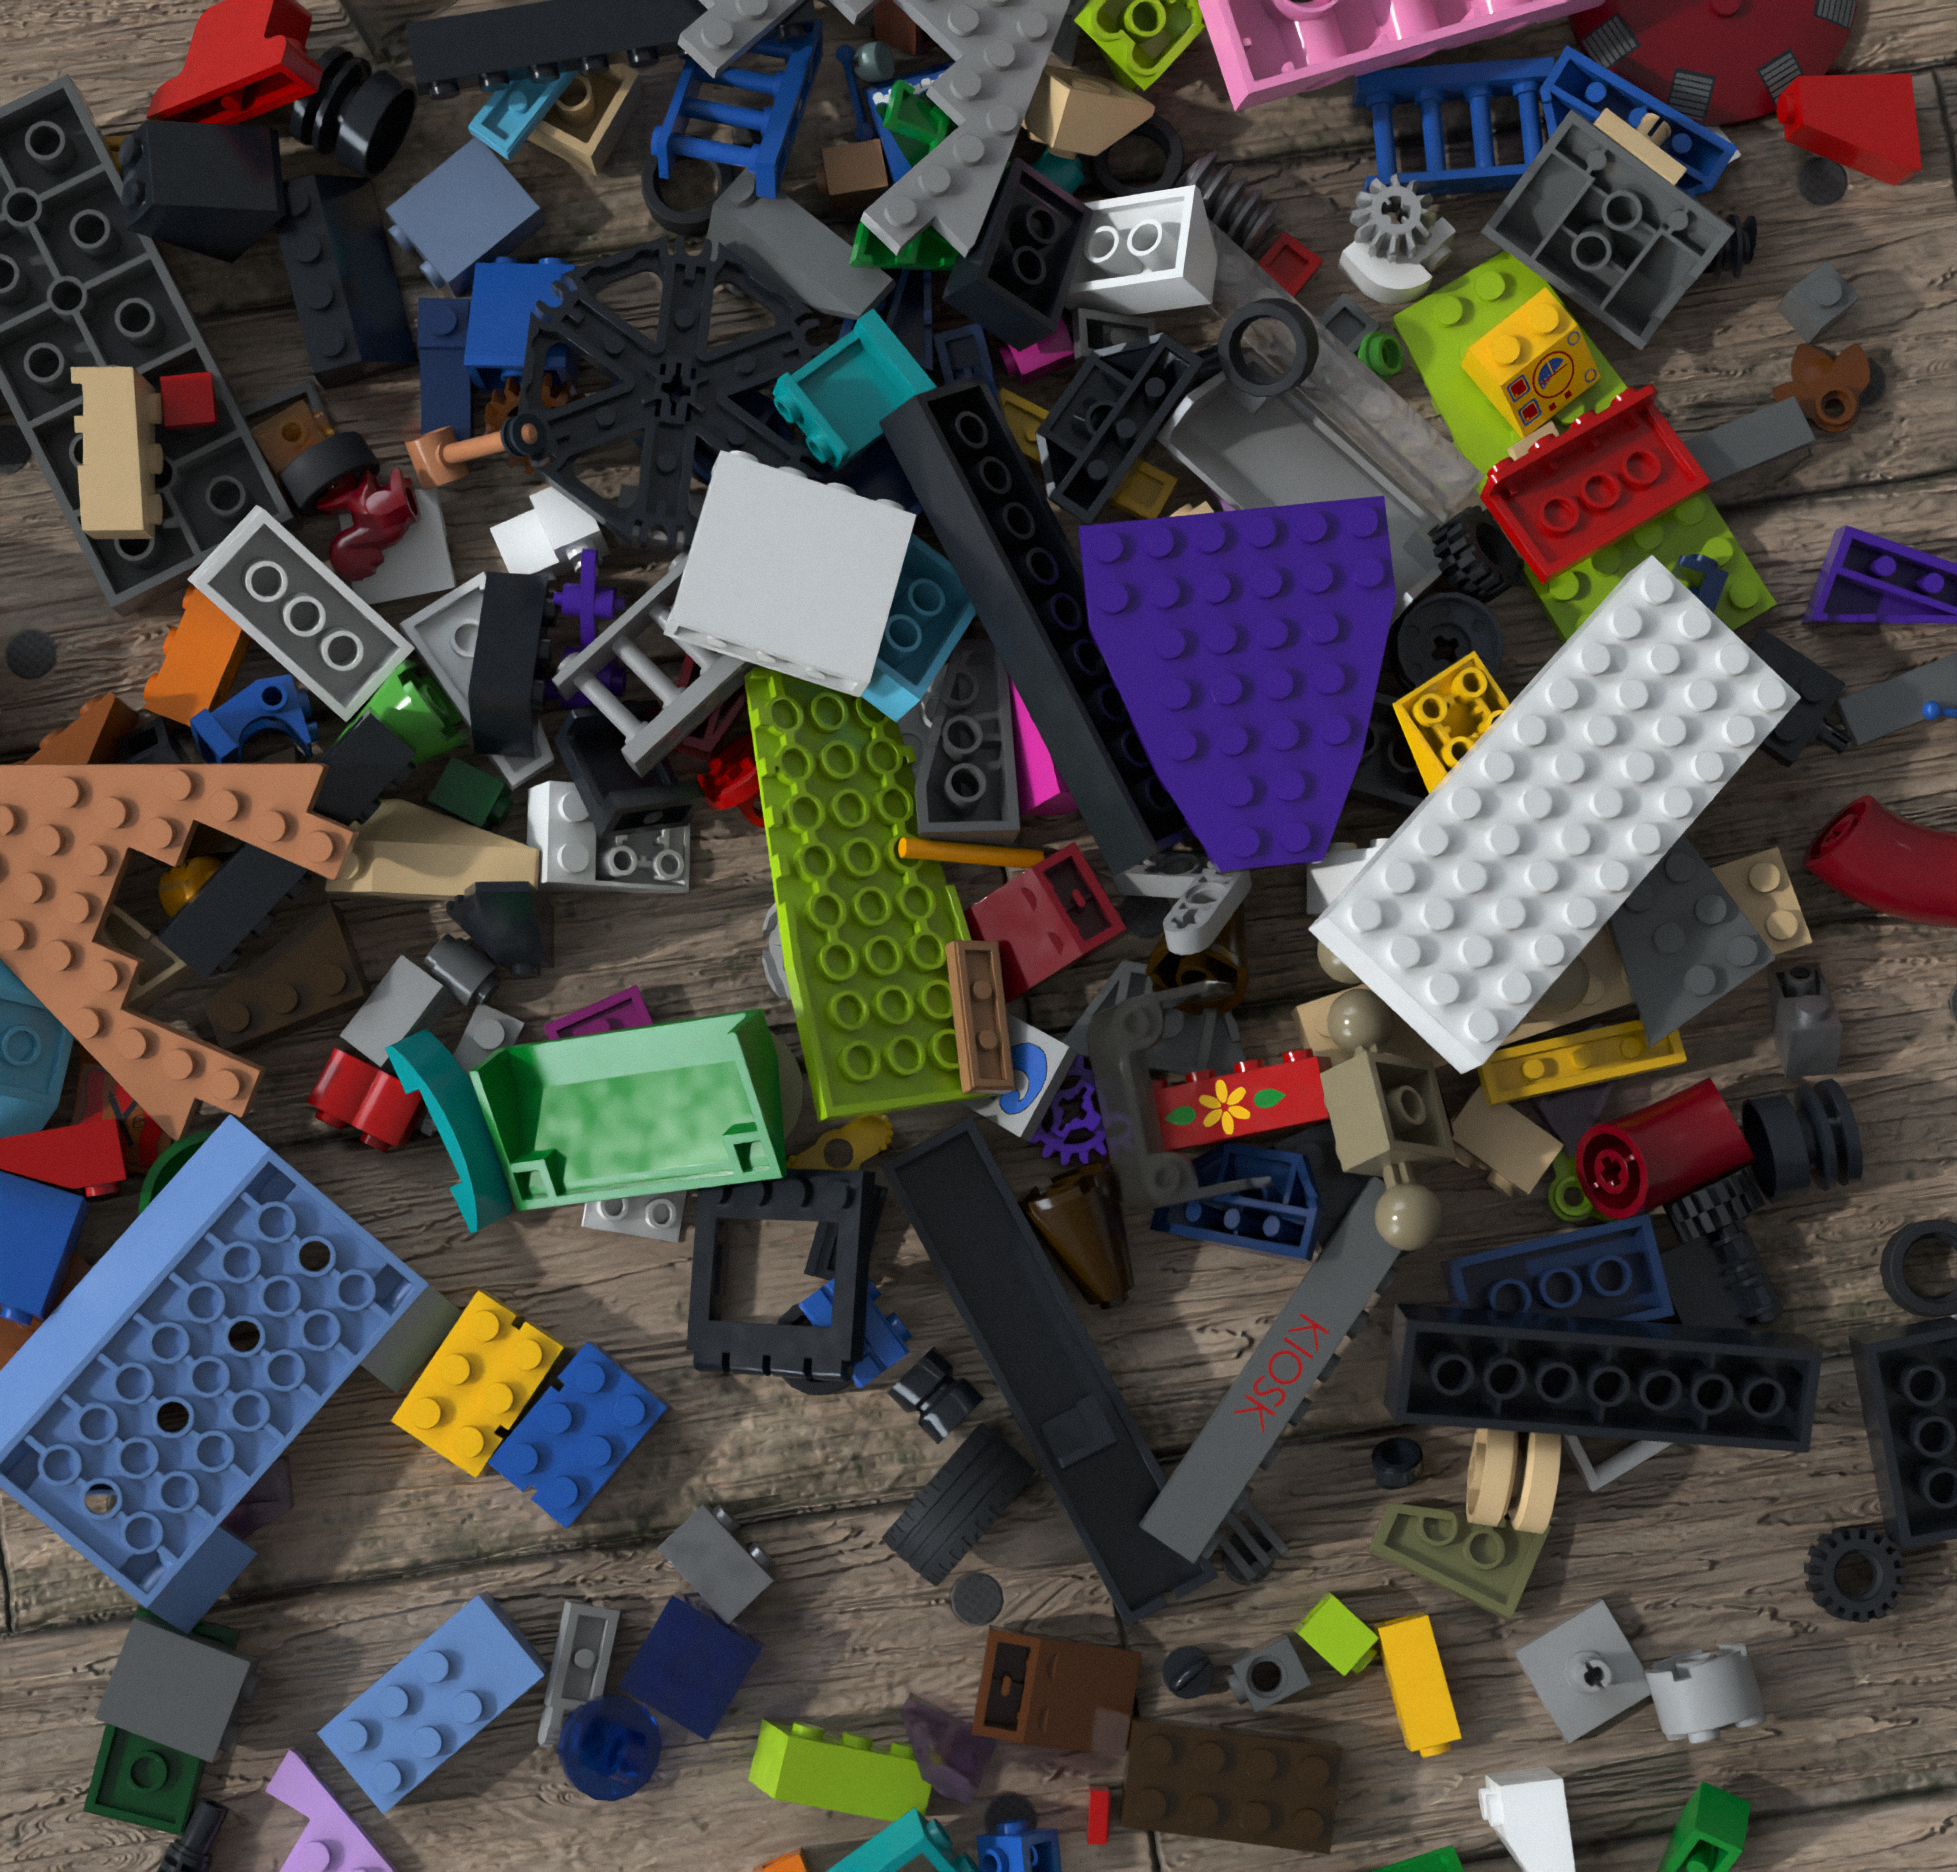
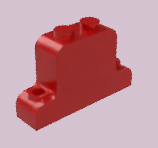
(241, 64)

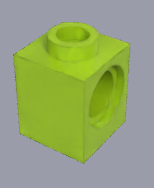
(1338, 1635)

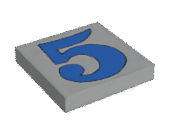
(1038, 1073)

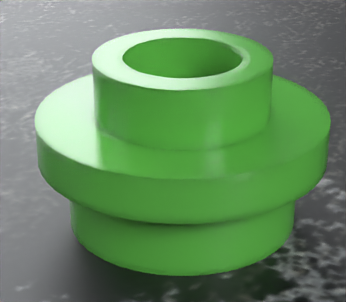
(1381, 354)

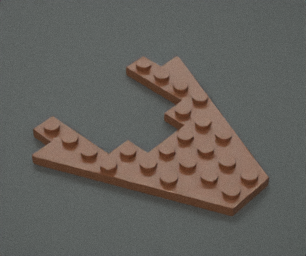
(61, 866)

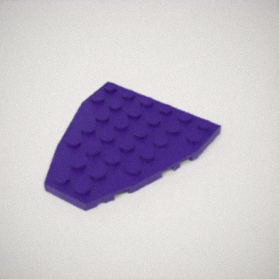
(1247, 663)

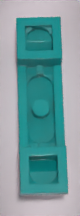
(456, 1111)

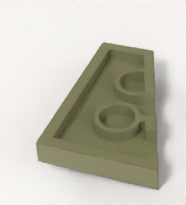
(1462, 1557)

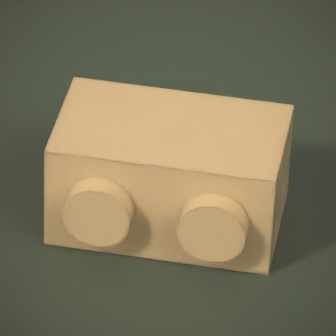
(1502, 1144)

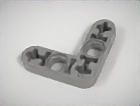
(1204, 895)

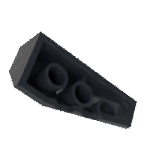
(508, 923)

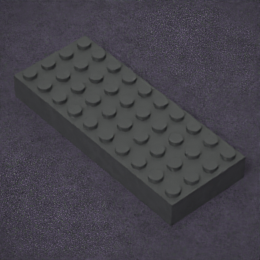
(103, 296)

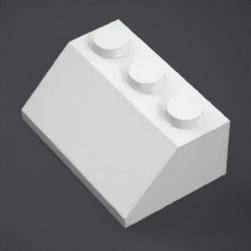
(1146, 254)

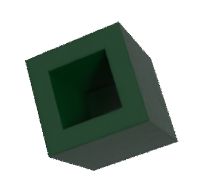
(471, 795)

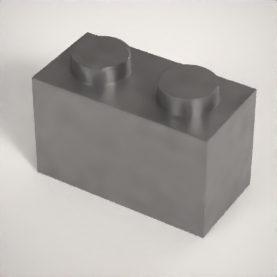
(718, 1561)

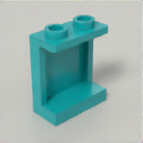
(850, 390)

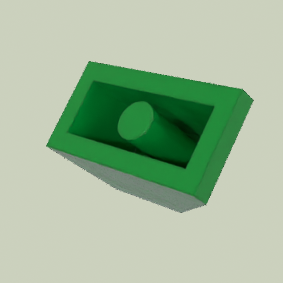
(1707, 1832)

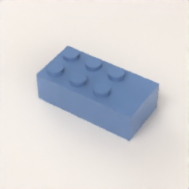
(434, 1701)

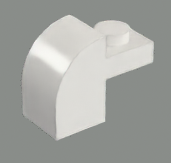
(1402, 279)

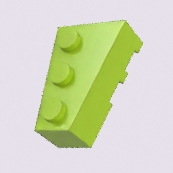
(837, 1772)

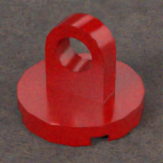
(734, 779)

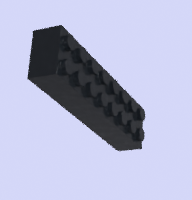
(1602, 1378)

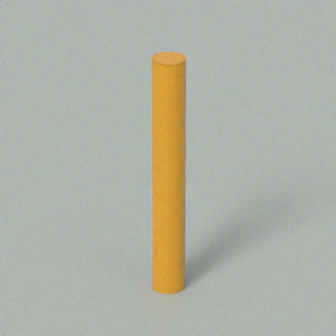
(969, 853)

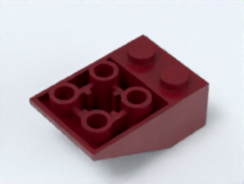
(1046, 921)

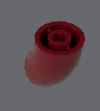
(1888, 863)
(1661, 1152)

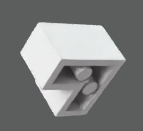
(548, 537)

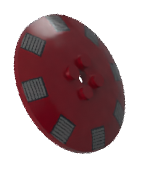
(1715, 57)

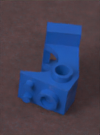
(225, 731)

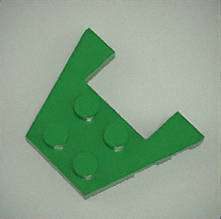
(930, 250)

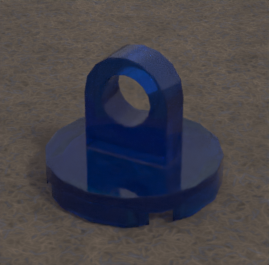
(609, 1747)

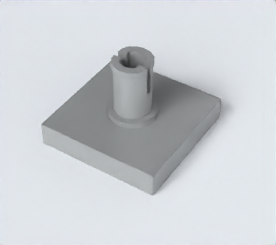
(1583, 1670)

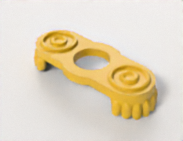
(865, 1134)

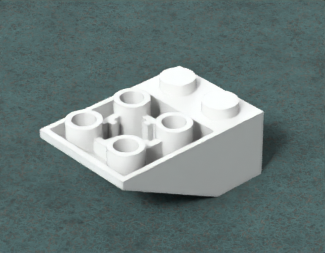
(580, 861)

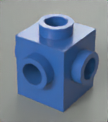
(1019, 1848)

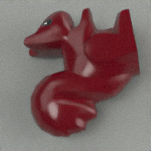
(378, 517)

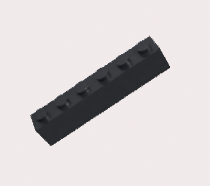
(252, 880)

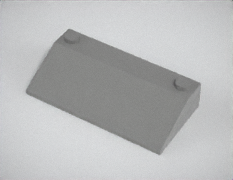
(1291, 454)

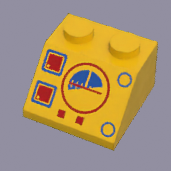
(1532, 363)

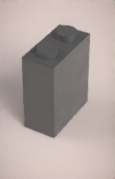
(180, 1689)

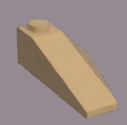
(427, 856)

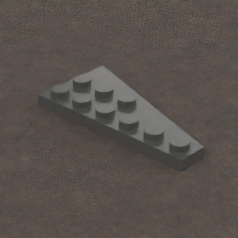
(1683, 942)

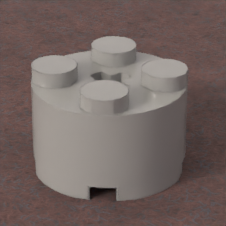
(1705, 1691)

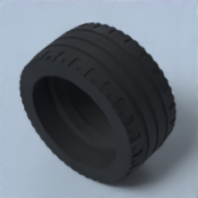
(959, 1504)

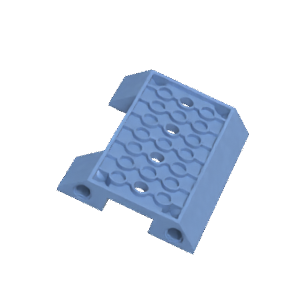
(156, 1331)

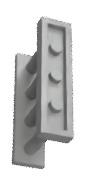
(682, 707)

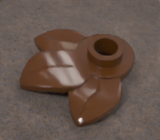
(1823, 381)

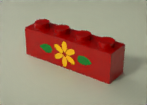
(1242, 1103)

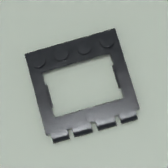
(777, 1348)

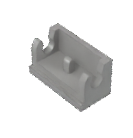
(397, 1008)

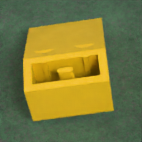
(1449, 716)

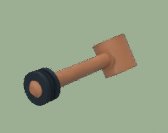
(442, 459)

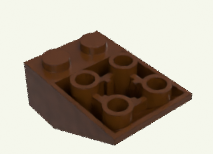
(1055, 1692)

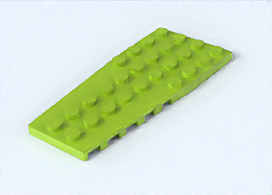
(1437, 338)
(853, 916)

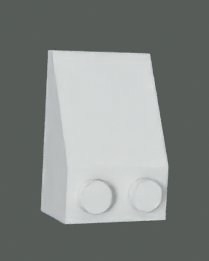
(1530, 1818)

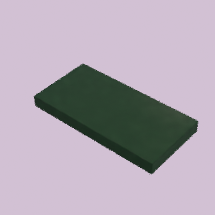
(144, 1779)

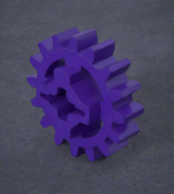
(1091, 1123)

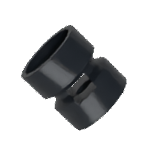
(935, 1395)

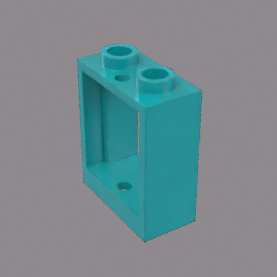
(902, 1843)

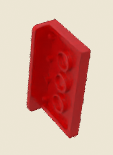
(1592, 484)

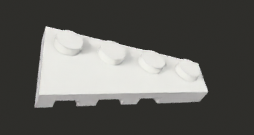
(446, 644)

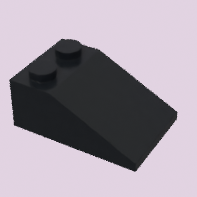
(1021, 259)

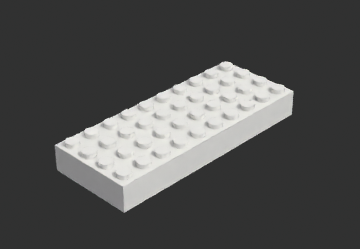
(1555, 815)

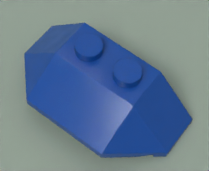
(1591, 88)

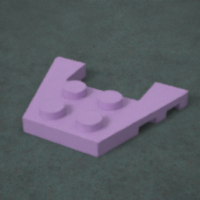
(332, 1837)

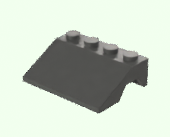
(1607, 229)

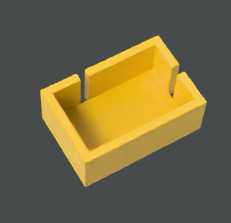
(480, 1380)

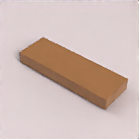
(980, 1017)

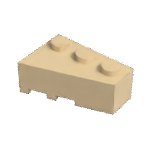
(118, 453)

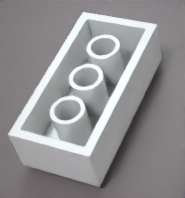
(301, 613)

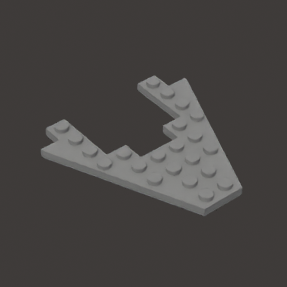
(985, 92)

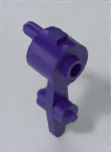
(590, 603)

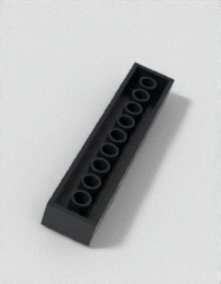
(1033, 609)

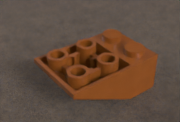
(91, 736)

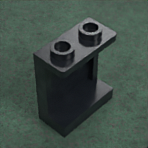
(610, 788)

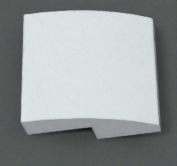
(417, 562)

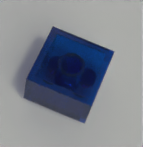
(691, 1665)

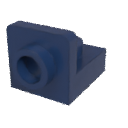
(1704, 574)

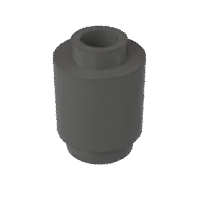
(463, 970)

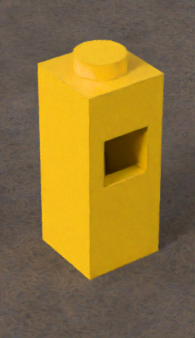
(1417, 1684)

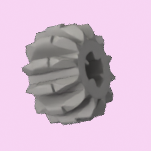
(1377, 226)

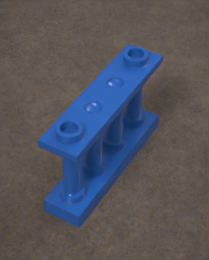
(1429, 89)
(777, 124)

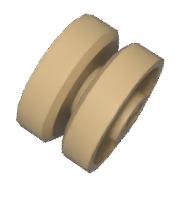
(1514, 1474)

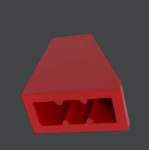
(1855, 122)

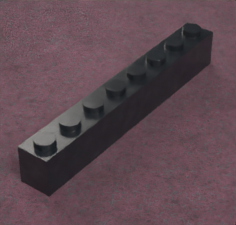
(559, 38)

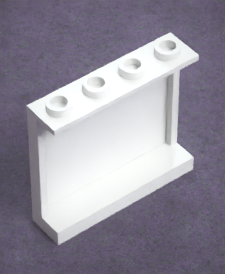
(791, 573)

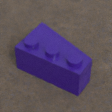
(1882, 584)

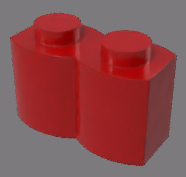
(367, 1099)

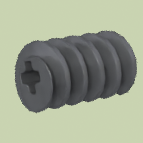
(1229, 203)

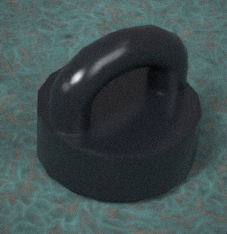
(1397, 1463)
(1187, 1672)

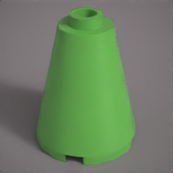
(418, 712)

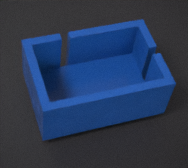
(580, 1434)

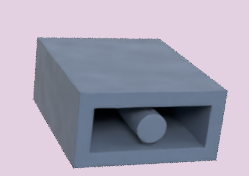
(463, 216)

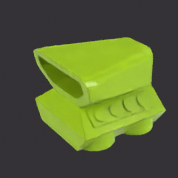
(1140, 35)

